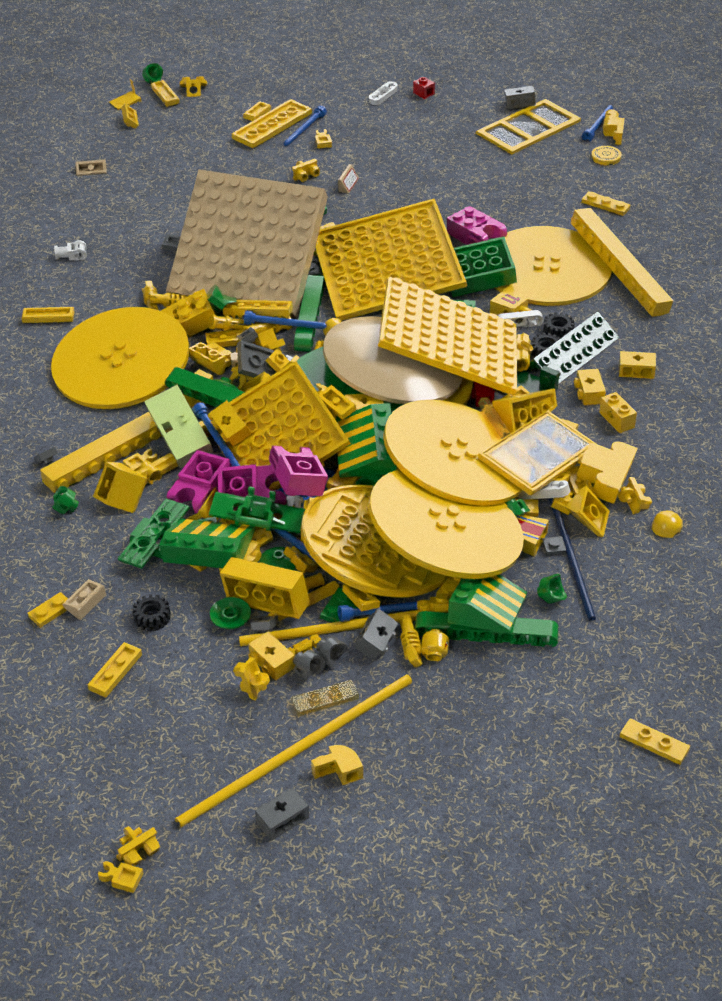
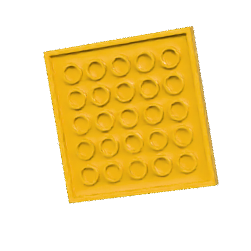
(285, 414)

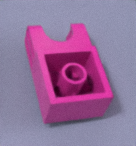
(474, 226)
(298, 472)
(197, 479)
(238, 479)

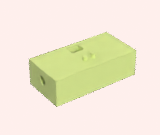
(178, 425)

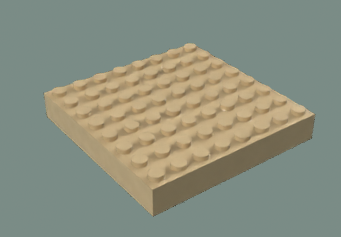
(248, 238)

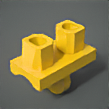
(303, 170)
(634, 496)
(252, 679)
(129, 851)

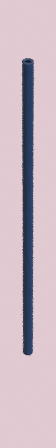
(574, 564)

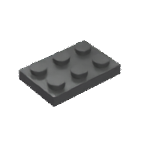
(252, 359)

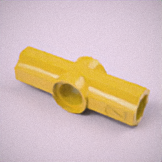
(524, 349)
(156, 469)

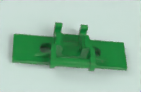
(258, 508)
(148, 532)

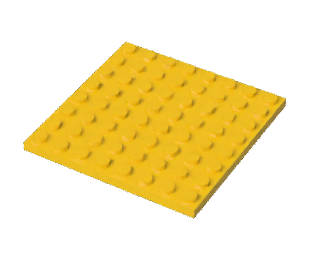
(395, 244)
(449, 335)

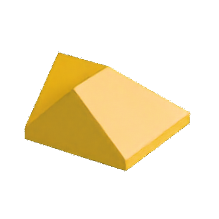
(589, 511)

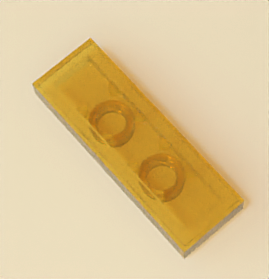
(324, 698)

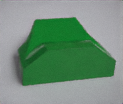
(218, 298)

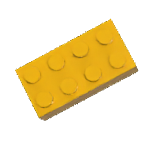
(266, 587)

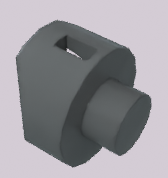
(331, 650)
(307, 664)

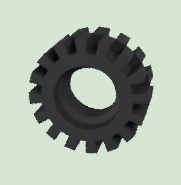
(552, 321)
(540, 342)
(151, 621)

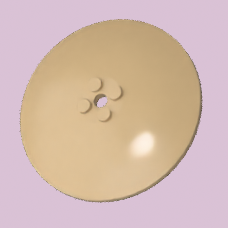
(359, 362)

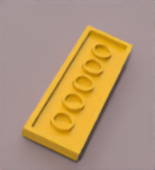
(271, 123)

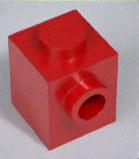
(423, 87)
(481, 391)

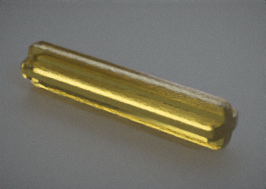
(494, 418)

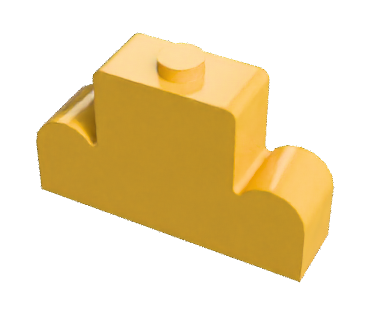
(606, 468)

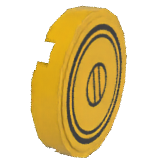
(606, 155)

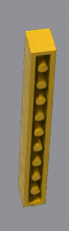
(622, 262)
(107, 448)

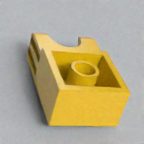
(192, 312)

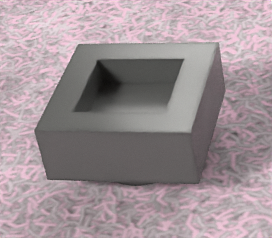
(248, 335)
(46, 456)
(554, 546)
(264, 623)

